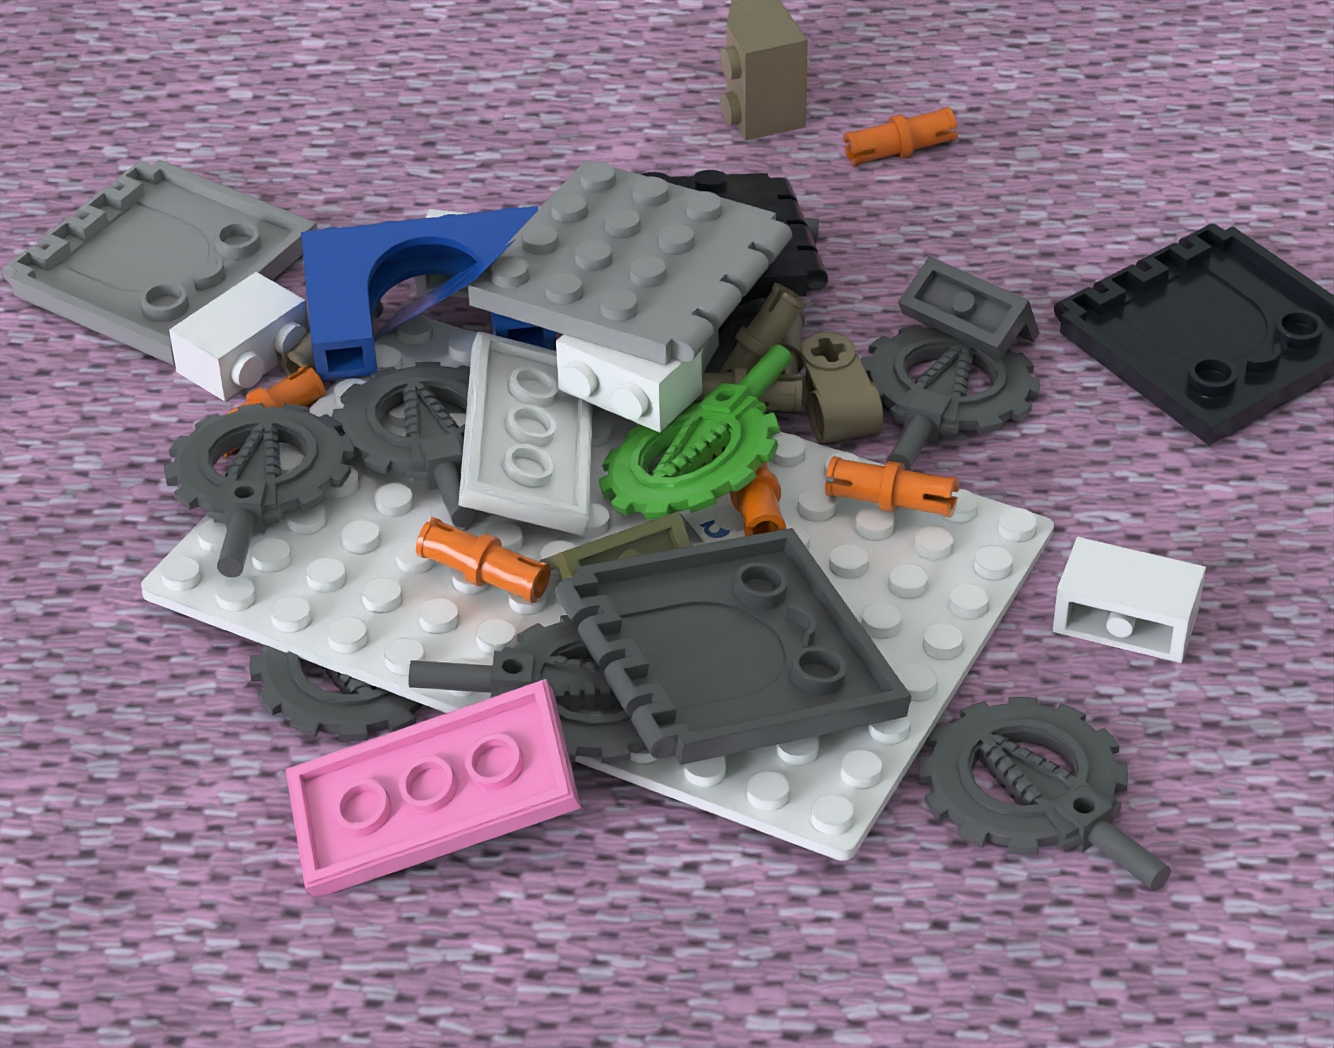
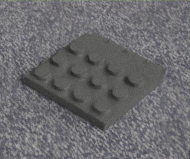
(730, 647)

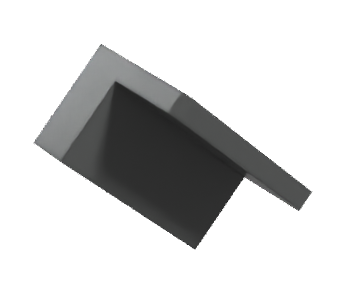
(968, 308)

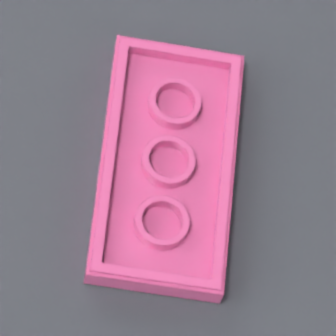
(431, 789)

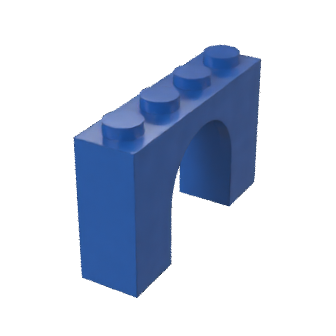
(358, 264)

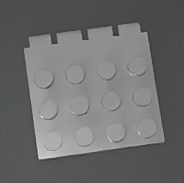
(154, 254)
(632, 263)

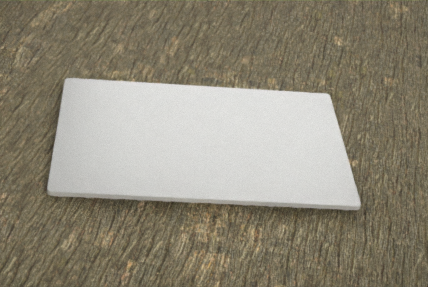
(359, 601)

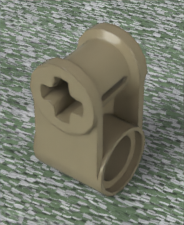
(838, 390)

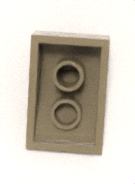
(764, 69)

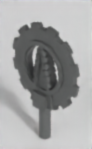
(938, 399)
(432, 439)
(253, 487)
(555, 656)
(311, 709)
(1050, 801)

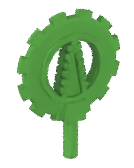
(708, 448)

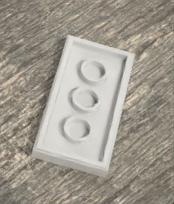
(525, 438)

